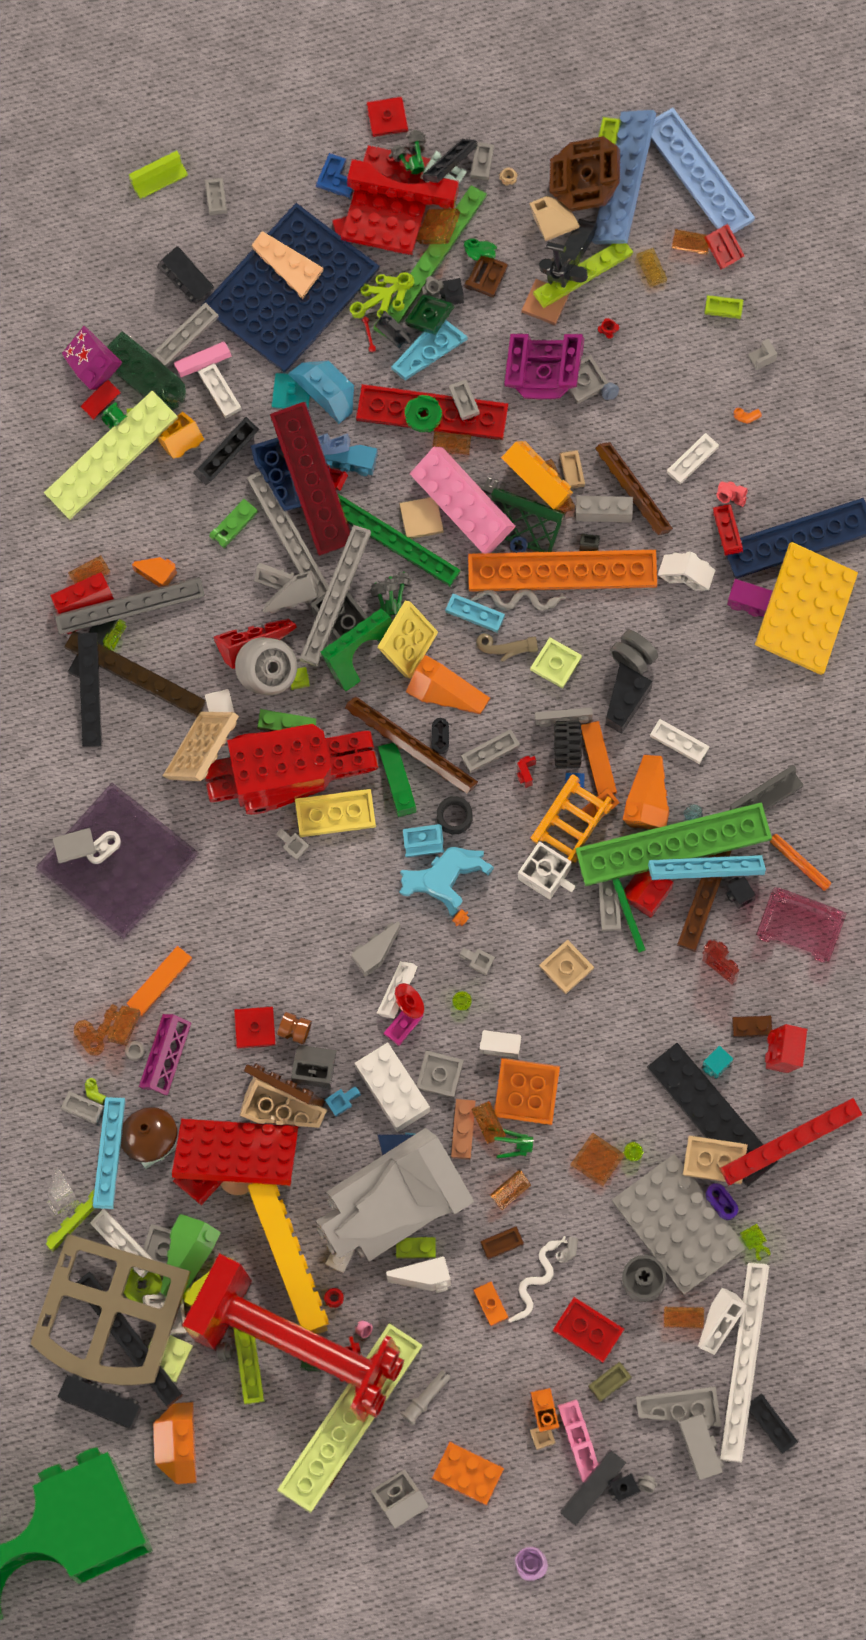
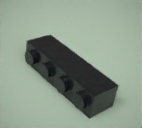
(226, 450)
(100, 1402)

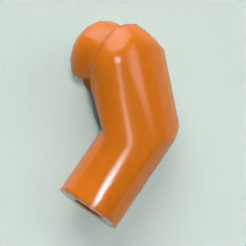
(745, 417)

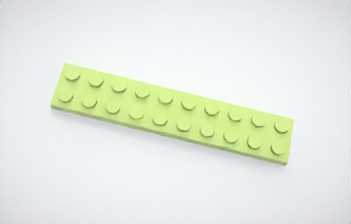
(339, 1434)

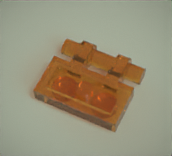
(122, 1027)

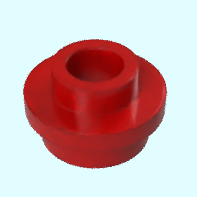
(334, 1291)

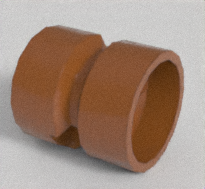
(294, 1028)

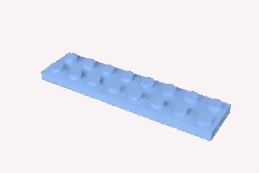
(699, 172)

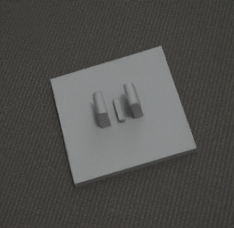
(74, 845)

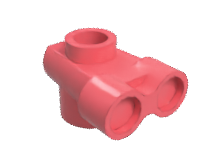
(730, 491)

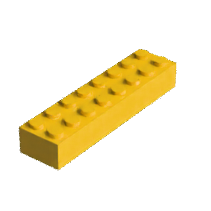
(287, 1257)

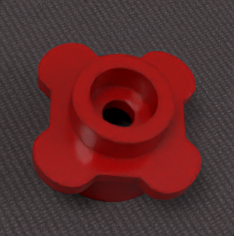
(608, 323)

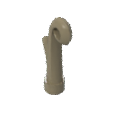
(508, 649)

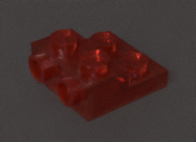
(716, 957)

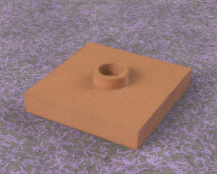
(534, 308)

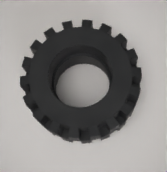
(567, 744)

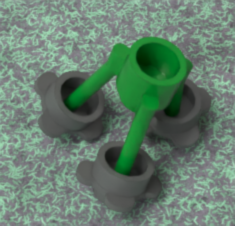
(416, 146)
(390, 584)

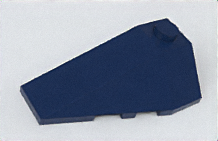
(273, 466)

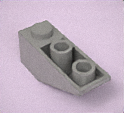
(296, 590)
(373, 953)

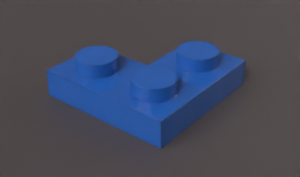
(331, 178)

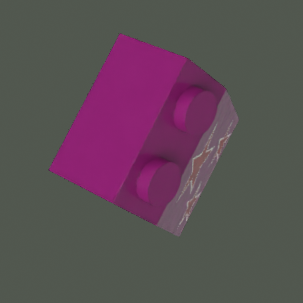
(90, 359)

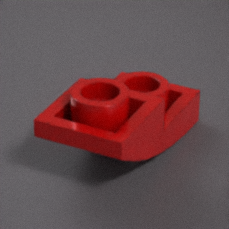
(100, 399)

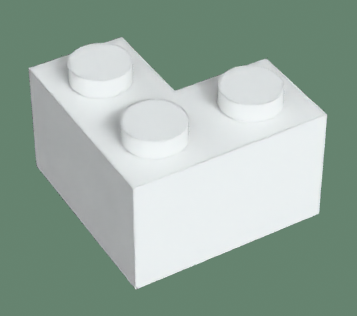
(687, 569)

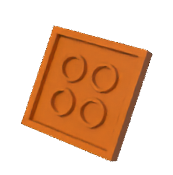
(527, 1091)

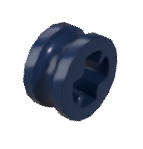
(524, 543)

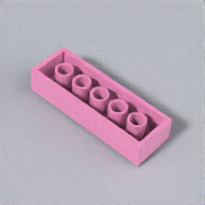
(462, 500)

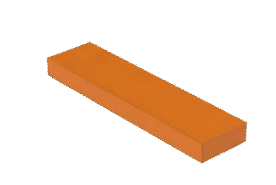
(598, 757)
(160, 980)

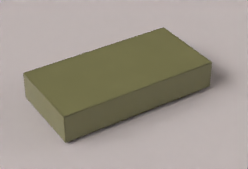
(609, 1381)

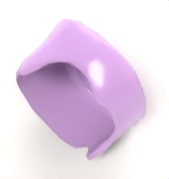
(531, 1563)

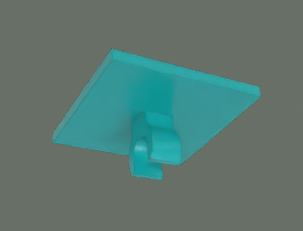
(287, 392)

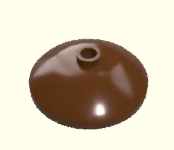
(152, 1142)

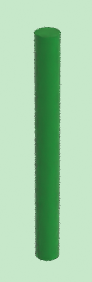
(628, 914)

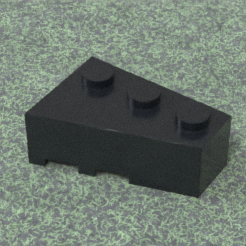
(185, 275)
(627, 696)

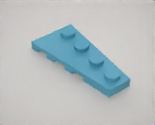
(428, 349)

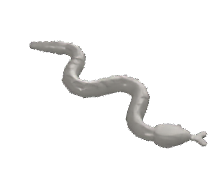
(515, 599)

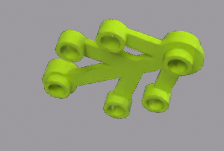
(384, 294)

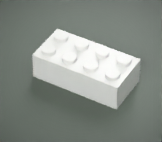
(392, 1087)

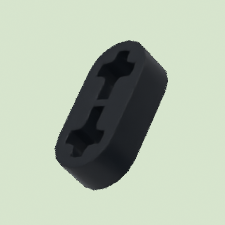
(445, 735)

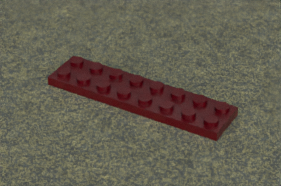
(311, 477)

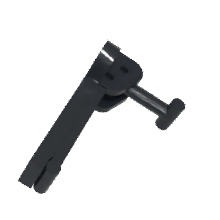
(567, 257)

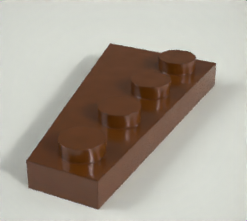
(288, 1086)

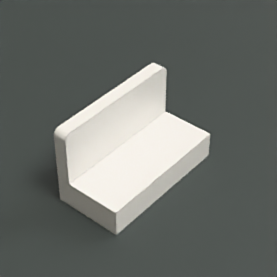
(500, 1044)

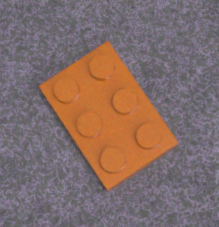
(468, 1473)

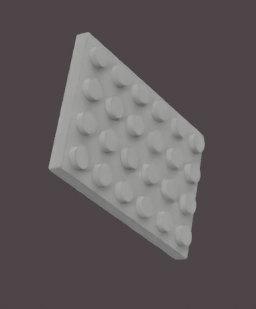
(678, 1224)

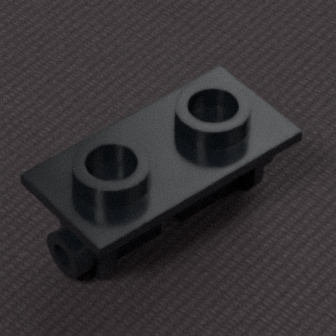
(393, 330)

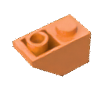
(544, 1410)

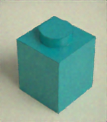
(717, 1062)

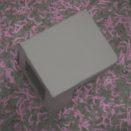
(764, 355)

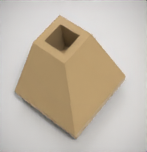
(553, 217)

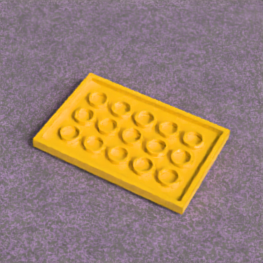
(806, 608)

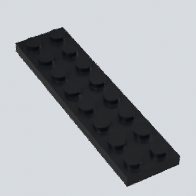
(703, 1103)

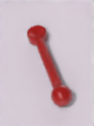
(372, 348)

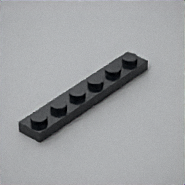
(90, 689)

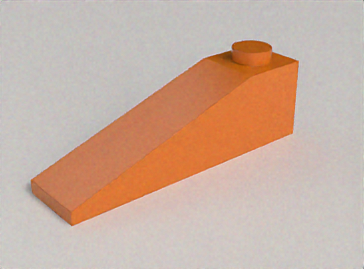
(441, 686)
(647, 799)

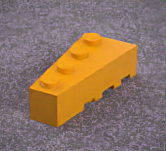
(537, 474)

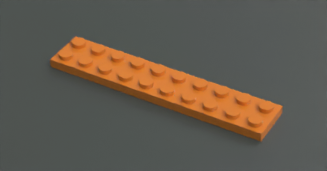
(562, 570)

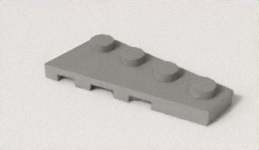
(680, 1405)

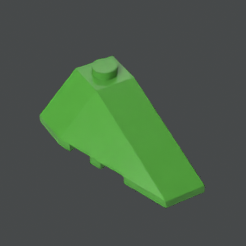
(189, 1247)

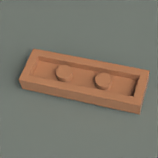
(463, 1129)

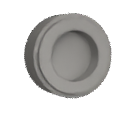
(134, 1051)

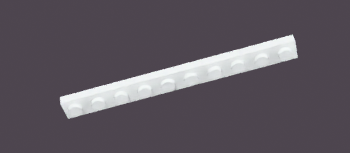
(744, 1363)

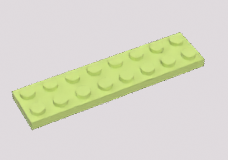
(111, 455)

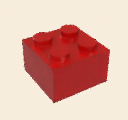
(786, 1048)

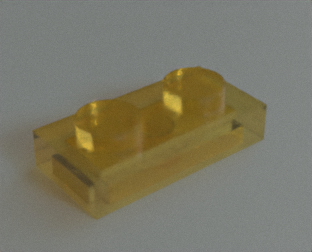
(651, 267)

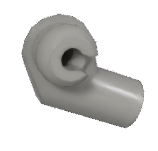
(569, 1252)

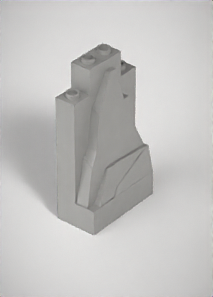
(393, 1198)

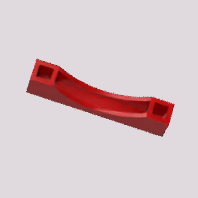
(366, 177)

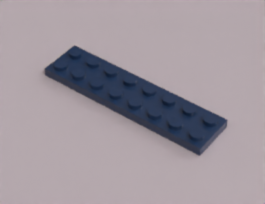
(813, 532)

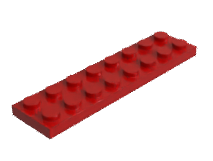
(388, 407)

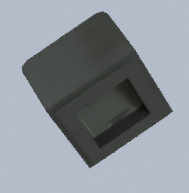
(589, 542)

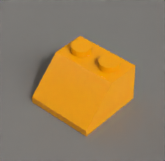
(181, 436)

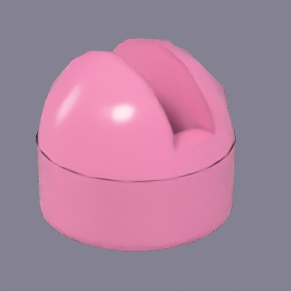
(363, 1329)

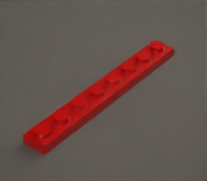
(790, 1141)

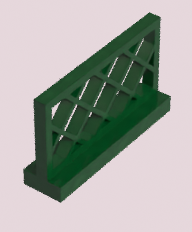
(532, 507)

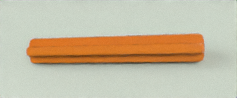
(800, 862)

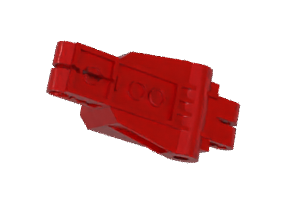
(287, 765)

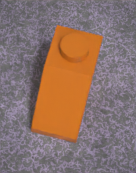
(156, 570)

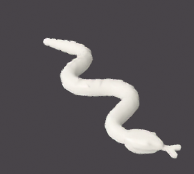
(552, 1245)

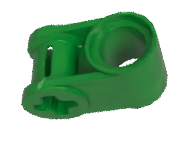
(113, 416)

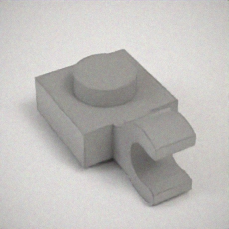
(294, 845)
(479, 961)

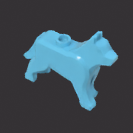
(442, 876)

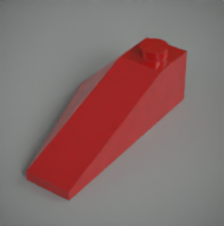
(231, 641)

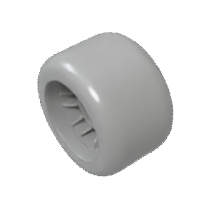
(253, 664)

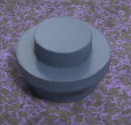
(610, 391)

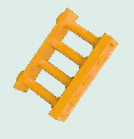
(562, 802)

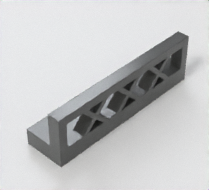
(780, 787)

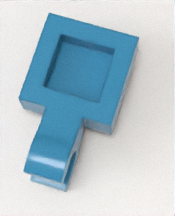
(340, 1102)

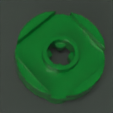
(426, 423)

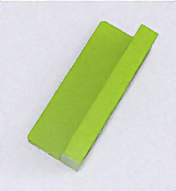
(158, 174)

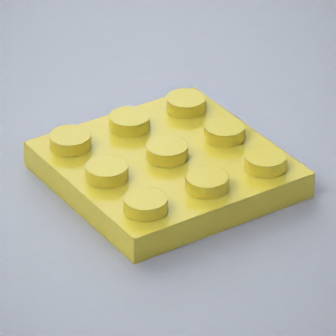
(407, 639)

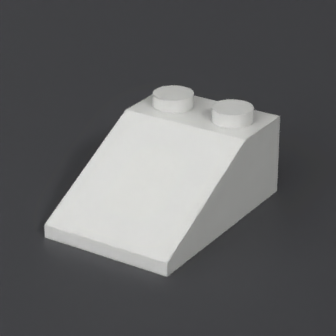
(425, 1275)

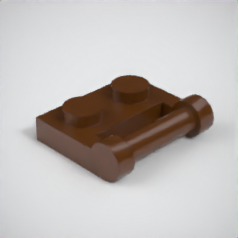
(491, 278)

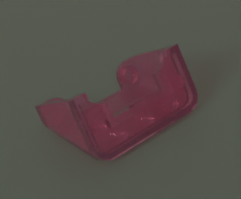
(801, 923)

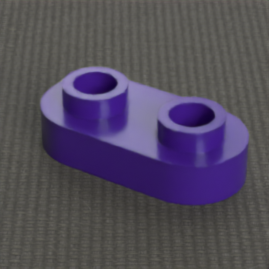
(722, 1202)

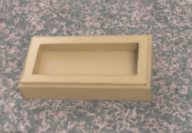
(572, 469)

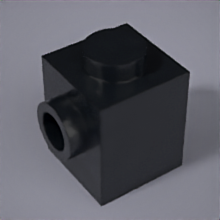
(452, 291)
(740, 892)
(623, 1489)

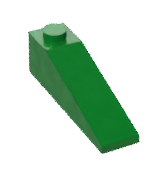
(397, 780)

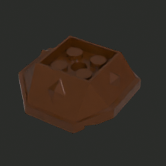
(585, 173)

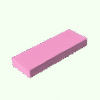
(202, 359)

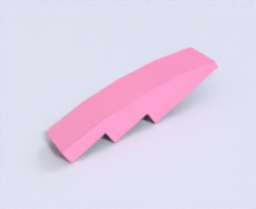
(578, 1438)

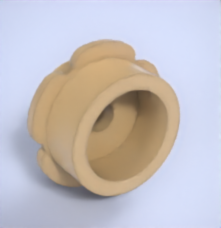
(508, 172)

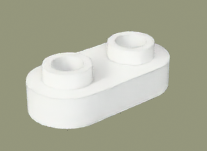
(102, 846)

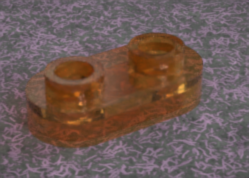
(88, 1038)

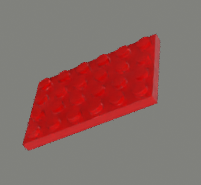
(384, 220)
(235, 1152)

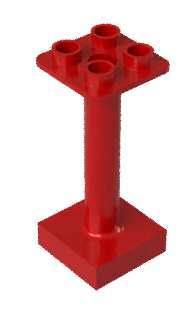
(222, 1304)

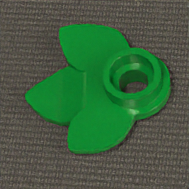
(476, 249)

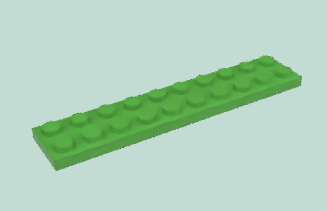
(677, 841)

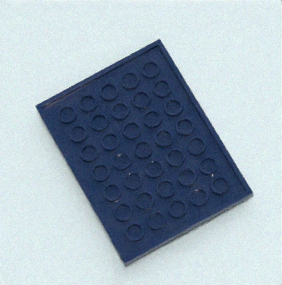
(271, 314)

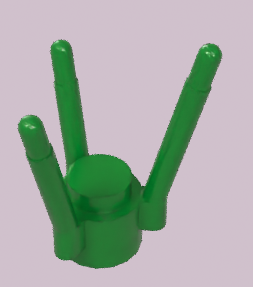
(523, 1143)

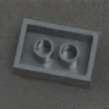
(348, 618)

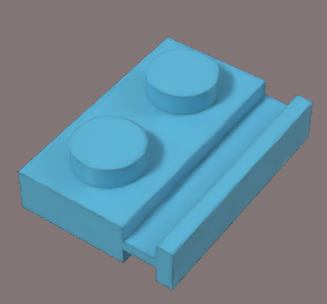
(423, 840)

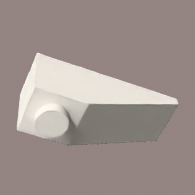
(720, 1320)

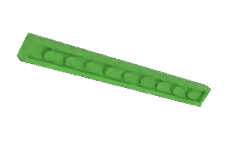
(436, 253)

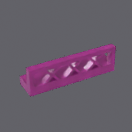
(161, 1051)

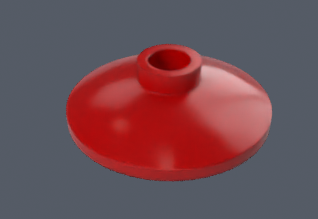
(409, 1000)

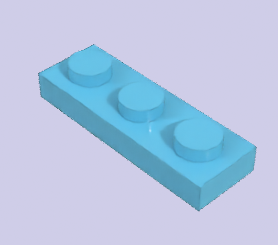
(475, 613)

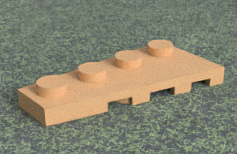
(291, 266)

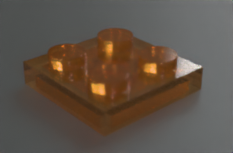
(438, 226)
(597, 1160)

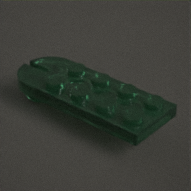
(145, 372)

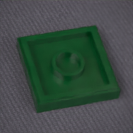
(429, 314)

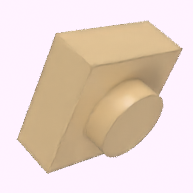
(542, 1439)

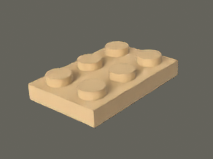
(708, 1155)

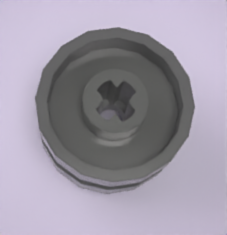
(634, 651)
(646, 1267)

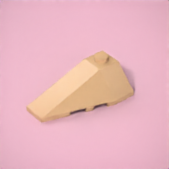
(270, 1105)

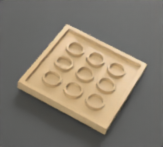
(201, 746)

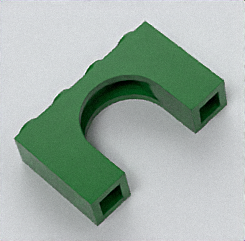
(340, 653)

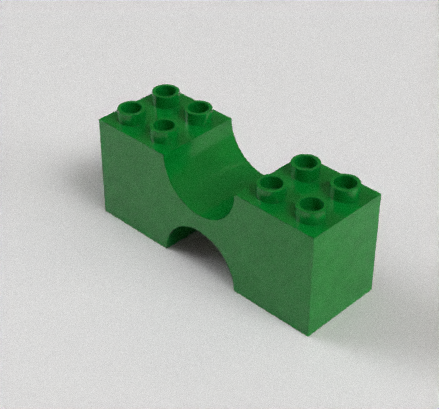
(79, 1522)

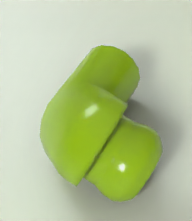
(92, 1091)

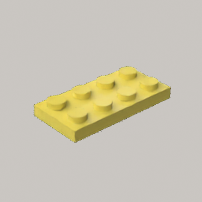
(335, 813)

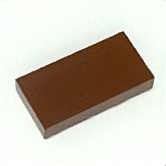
(502, 1243)

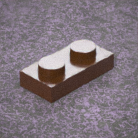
(751, 1026)

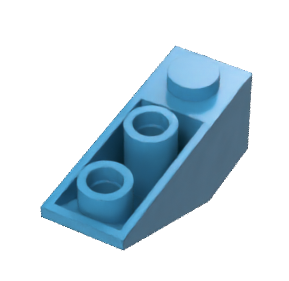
(357, 459)

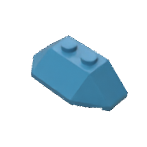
(326, 387)

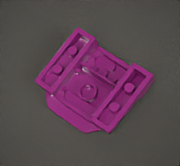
(543, 366)

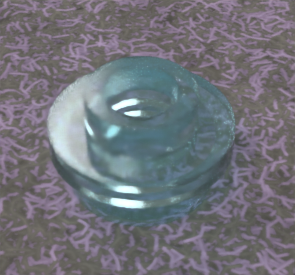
(693, 811)

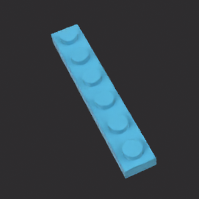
(706, 867)
(109, 1153)

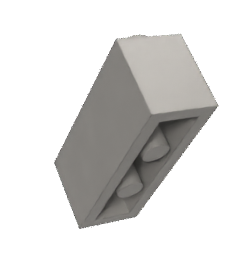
(604, 509)
(701, 1446)

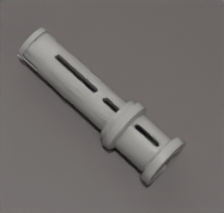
(420, 1404)

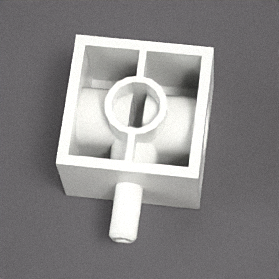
(545, 871)

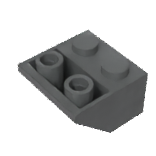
(313, 1066)

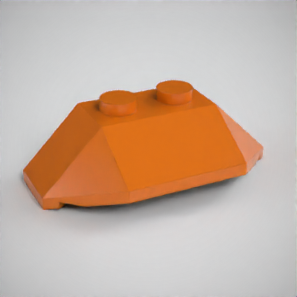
(176, 1443)

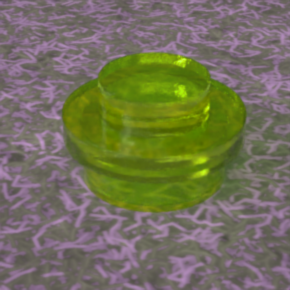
(462, 1000)
(633, 1151)

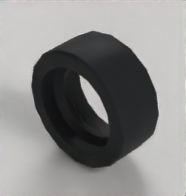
(454, 800)

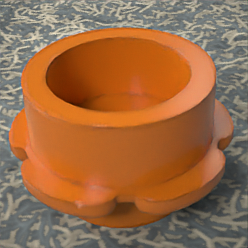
(460, 918)

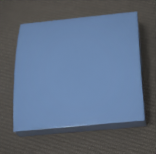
(335, 445)

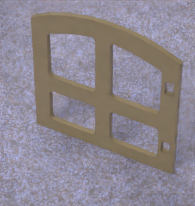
(111, 1304)

